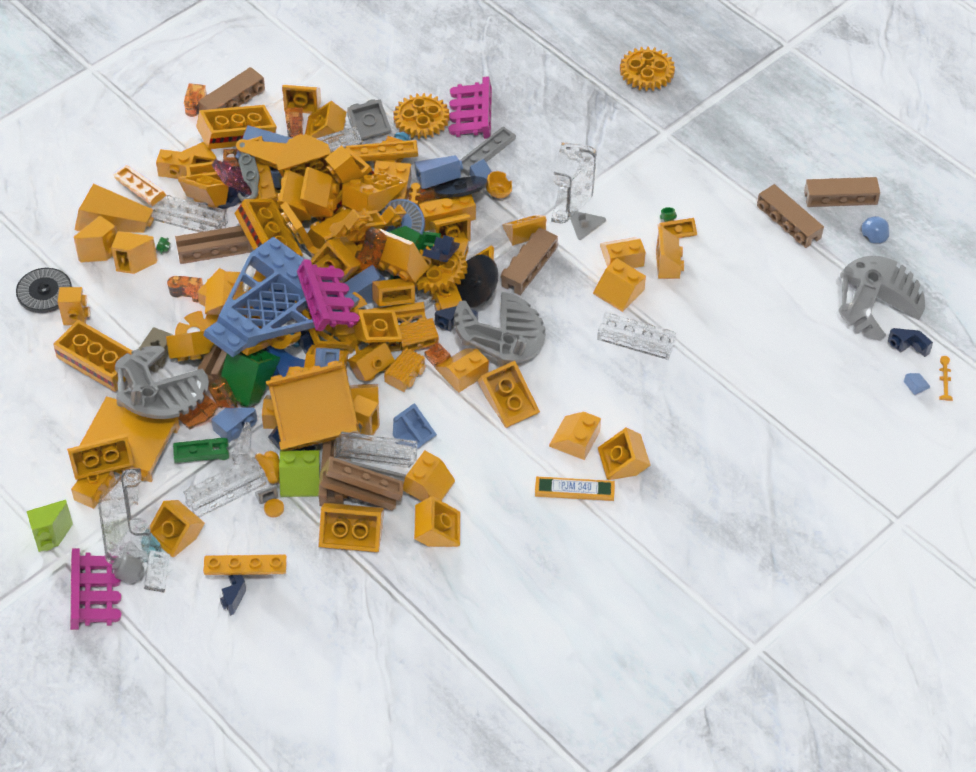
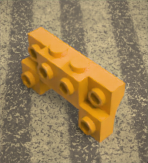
(357, 223)

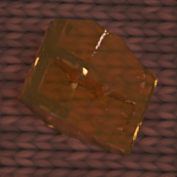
(222, 393)
(199, 415)

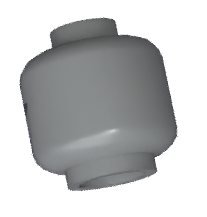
(128, 568)

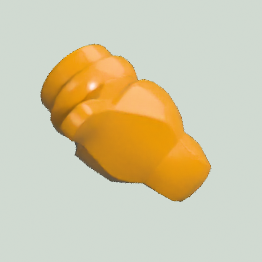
(270, 464)

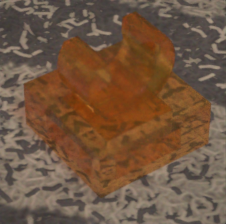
(436, 354)

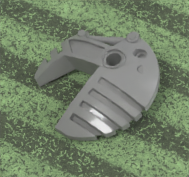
(888, 284)
(517, 339)
(160, 398)

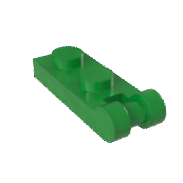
(201, 450)

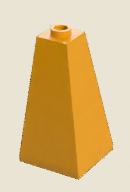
(115, 208)

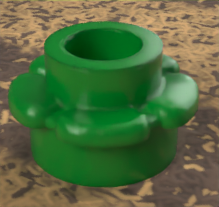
(668, 214)
(163, 245)

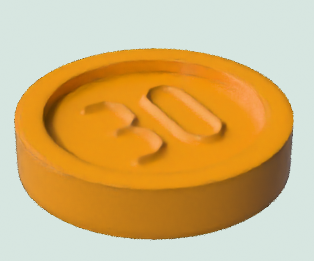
(273, 507)

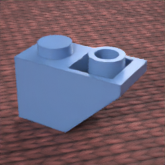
(231, 422)

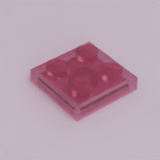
(231, 176)

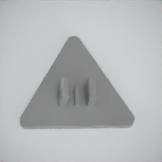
(586, 223)

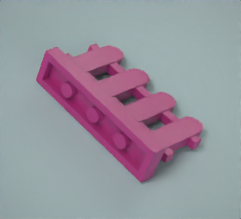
(475, 114)
(316, 295)
(92, 597)

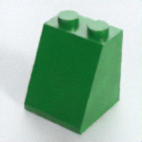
(249, 375)

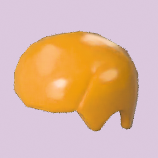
(498, 185)

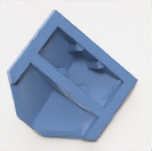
(412, 426)

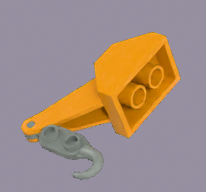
(293, 156)

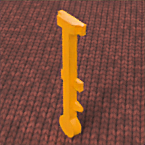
(415, 187)
(944, 360)

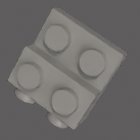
(369, 119)

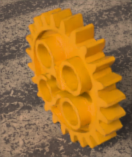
(647, 68)
(421, 115)
(442, 274)

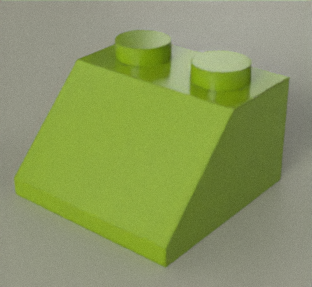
(299, 473)
(50, 524)

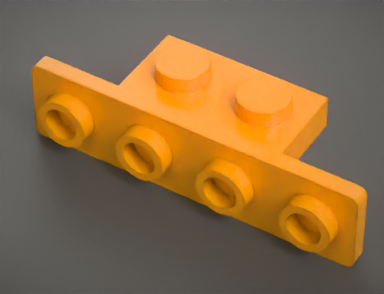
(244, 564)

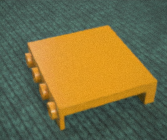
(313, 406)
(145, 434)

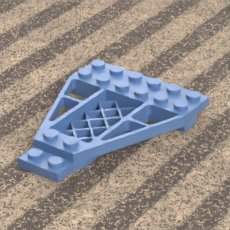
(280, 266)

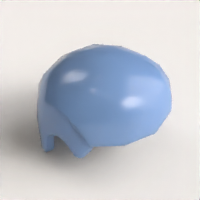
(875, 229)

